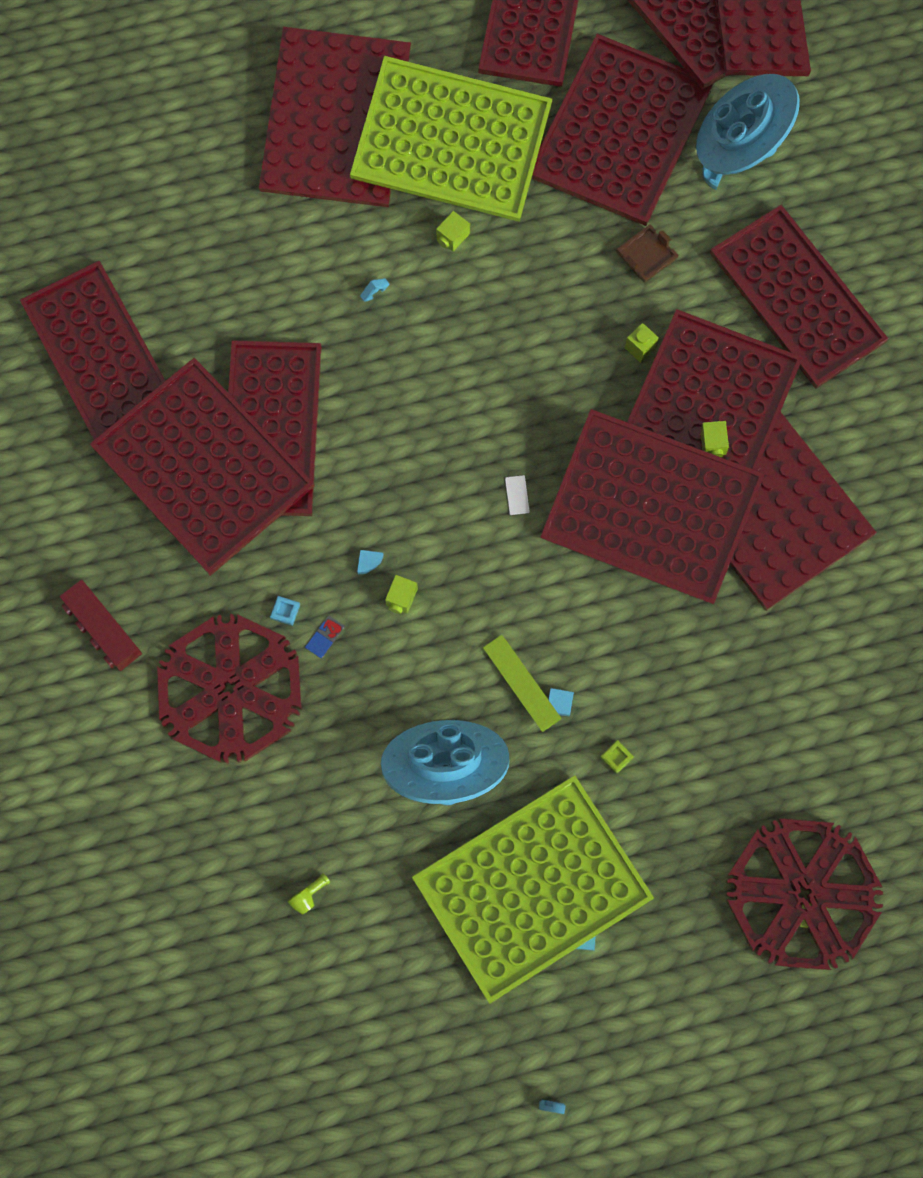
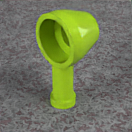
(303, 900)

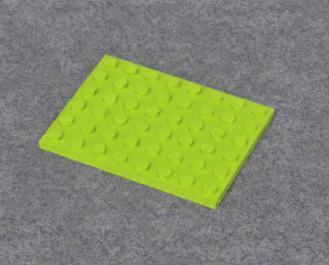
(451, 138)
(532, 889)

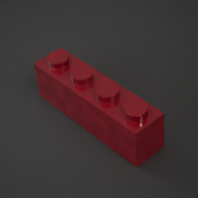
(101, 626)

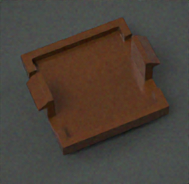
(647, 252)

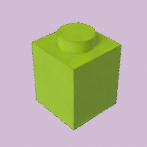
(452, 231)
(641, 342)
(715, 438)
(401, 595)

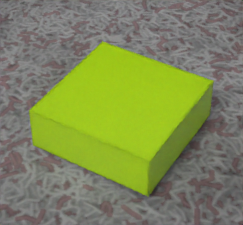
(617, 757)

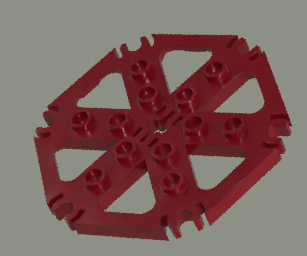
(229, 705)
(821, 896)

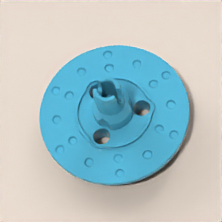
(747, 124)
(445, 762)

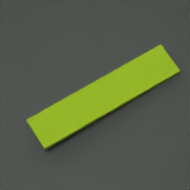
(522, 683)

